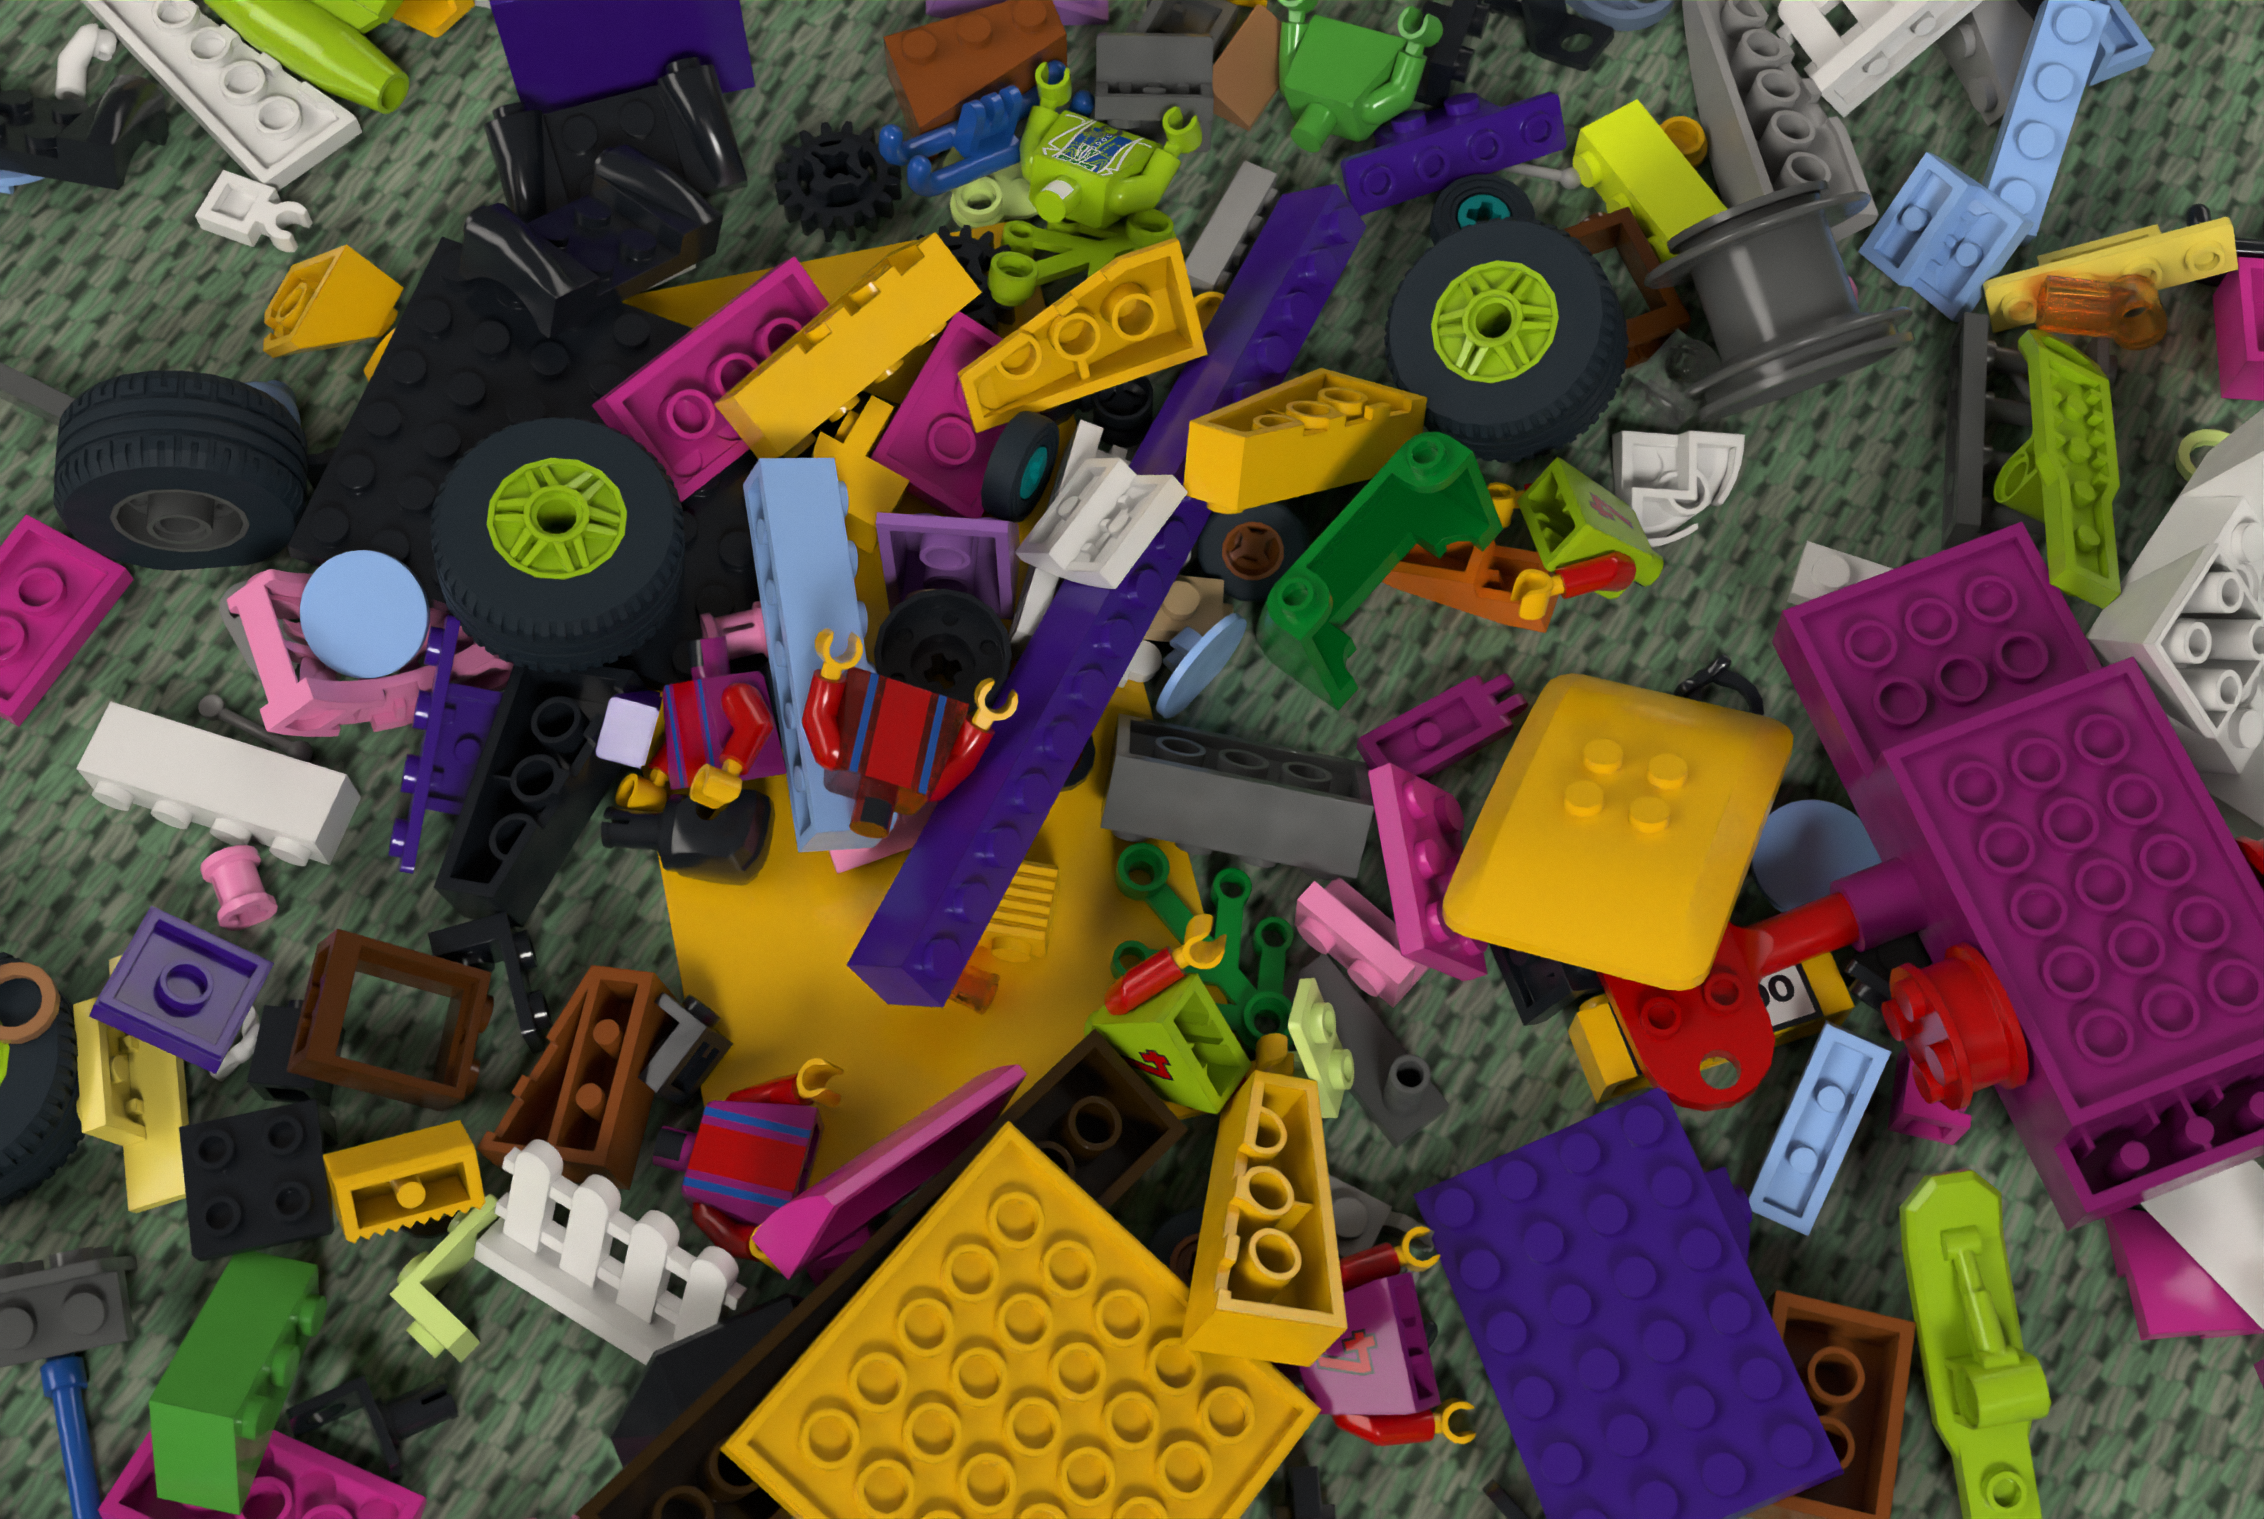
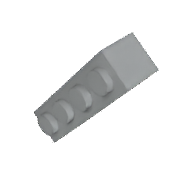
(1230, 228)

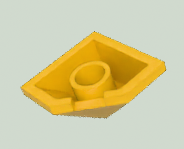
(330, 304)

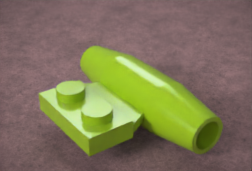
(324, 44)

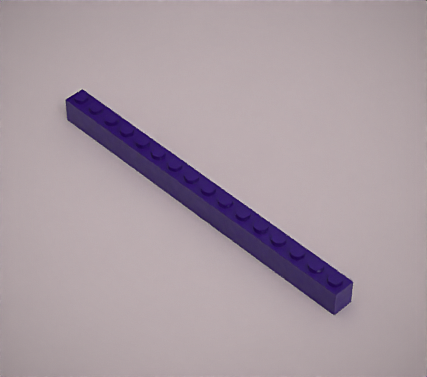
(1092, 632)

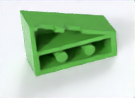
(232, 1380)

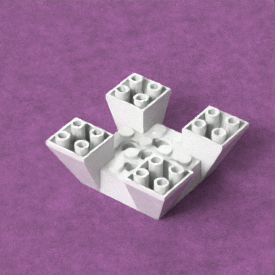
(2198, 623)

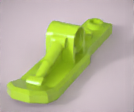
(2068, 468)
(1971, 1342)

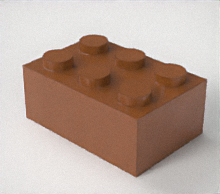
(1858, 1384)

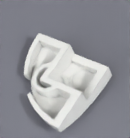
(1674, 477)

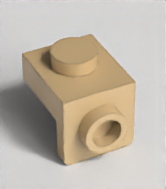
(1189, 603)

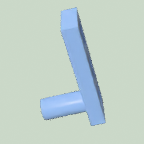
(1817, 1127)

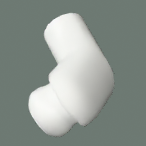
(76, 57)

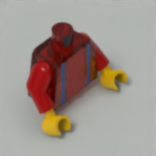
(890, 739)

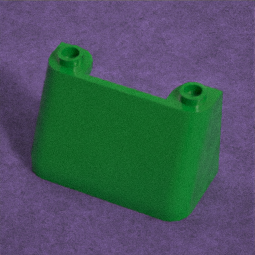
(1421, 496)

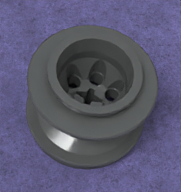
(1778, 298)

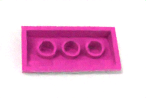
(673, 395)
(289, 1484)

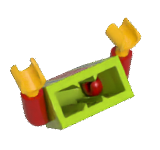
(1581, 537)
(1175, 1032)

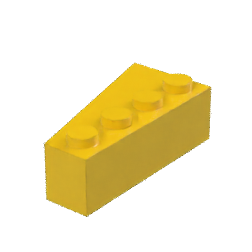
(848, 348)
(1297, 440)
(1267, 1236)

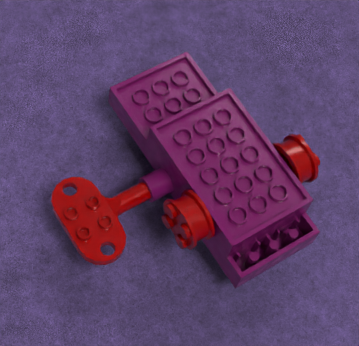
(2047, 853)

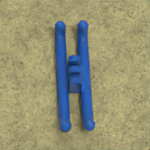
(980, 135)

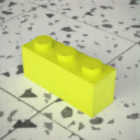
(1642, 169)

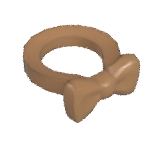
(49, 1005)

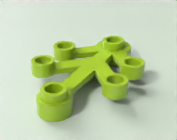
(1016, 275)

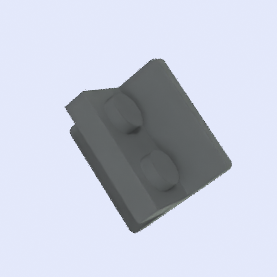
(1149, 74)
(66, 1307)

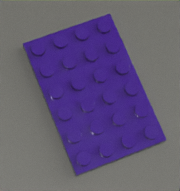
(1625, 1325)

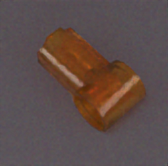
(2098, 309)

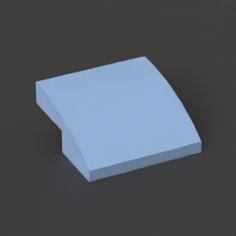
(1945, 236)

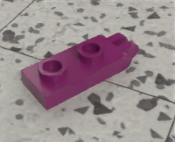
(1444, 727)

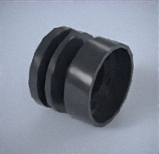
(945, 635)

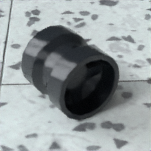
(1124, 399)

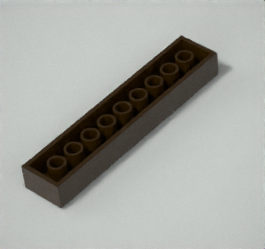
(1082, 1114)

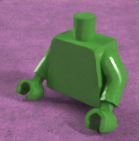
(1347, 75)

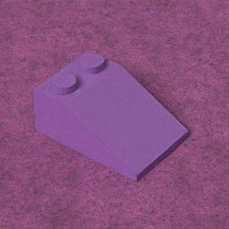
(950, 554)

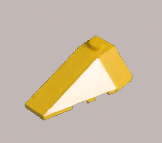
(1102, 333)

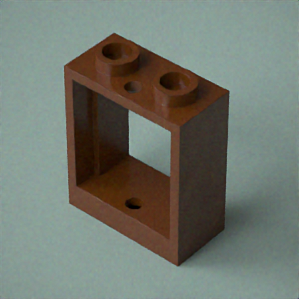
(1652, 329)
(326, 1005)

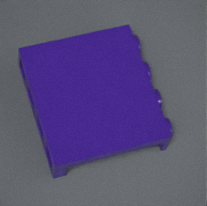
(605, 48)

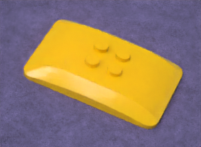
(1620, 831)

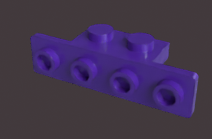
(1449, 143)
(454, 735)

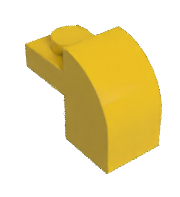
(868, 483)

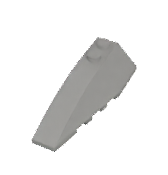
(1761, 114)

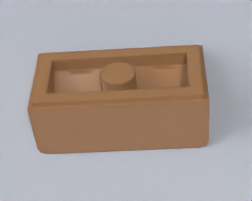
(1248, 70)

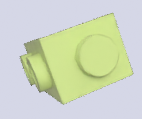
(1319, 1048)
(428, 1273)

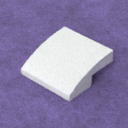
(1101, 523)

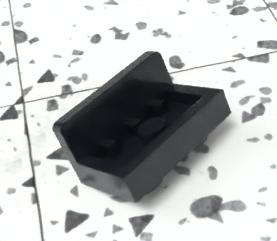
(1450, 57)

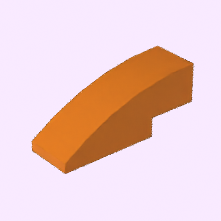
(1472, 580)

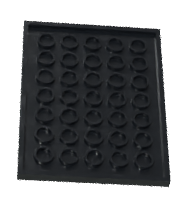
(469, 367)

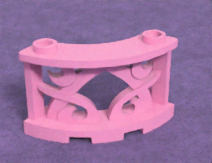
(319, 700)

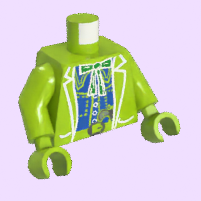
(1093, 169)

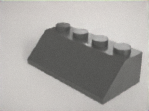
(1237, 798)

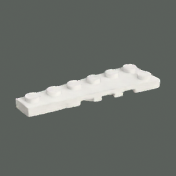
(237, 95)

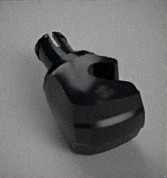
(716, 850)

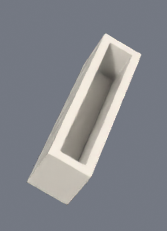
(218, 784)

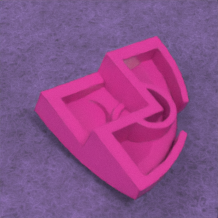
(2168, 1285)

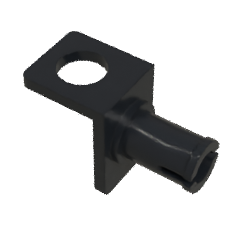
(1550, 25)
(388, 1420)

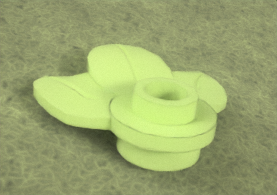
(1003, 191)

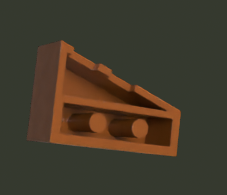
(970, 56)
(587, 1083)

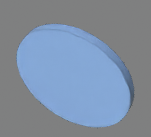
(364, 614)
(1197, 662)
(1807, 849)

